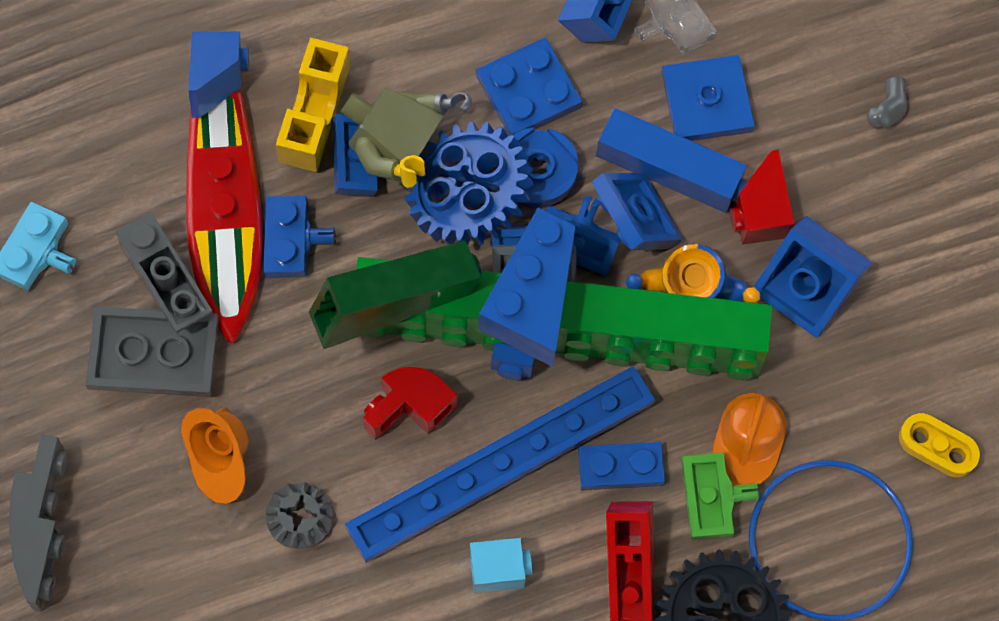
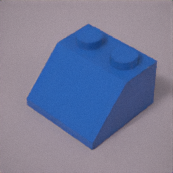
(811, 276)

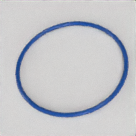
(891, 494)

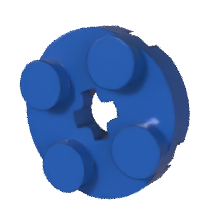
(560, 170)

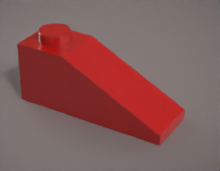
(630, 560)

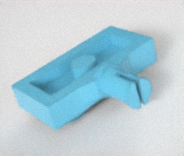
(34, 247)

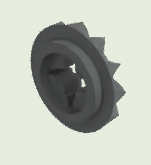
(311, 530)

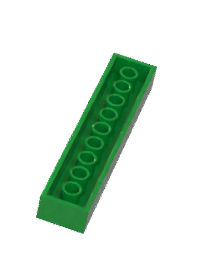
(618, 327)

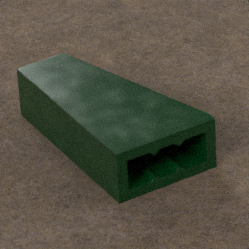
(392, 291)

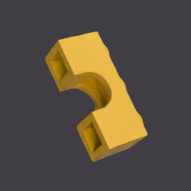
(318, 97)

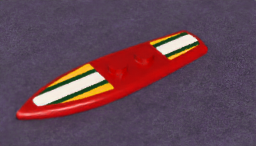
(224, 213)

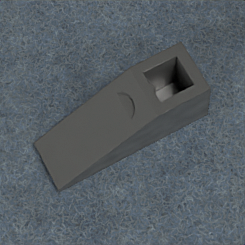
(162, 272)

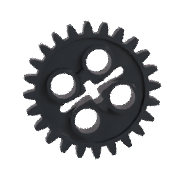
(729, 581)

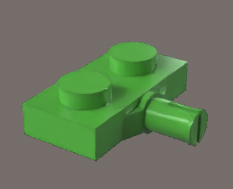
(711, 496)

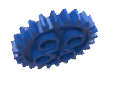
(479, 154)

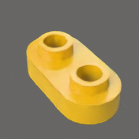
(940, 441)

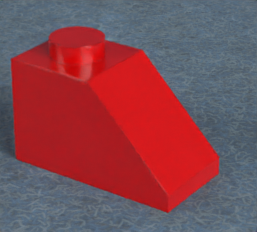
(764, 204)

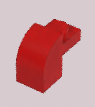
(411, 392)

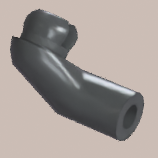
(892, 108)

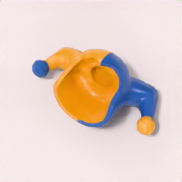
(694, 272)

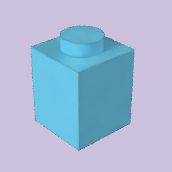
(499, 565)

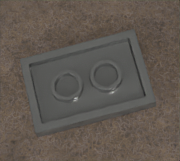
(145, 354)

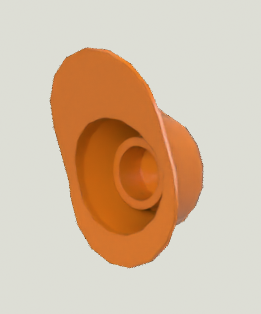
(750, 438)
(215, 452)

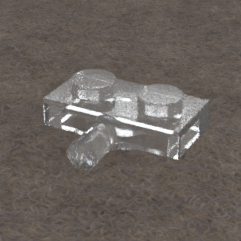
(679, 21)

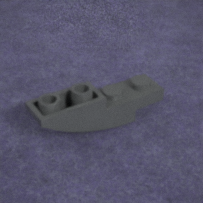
(33, 537)

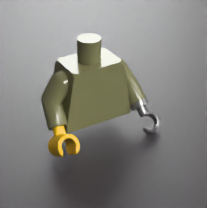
(396, 131)

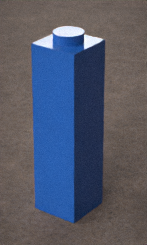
(671, 160)

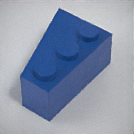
(531, 290)

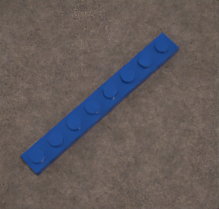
(499, 464)

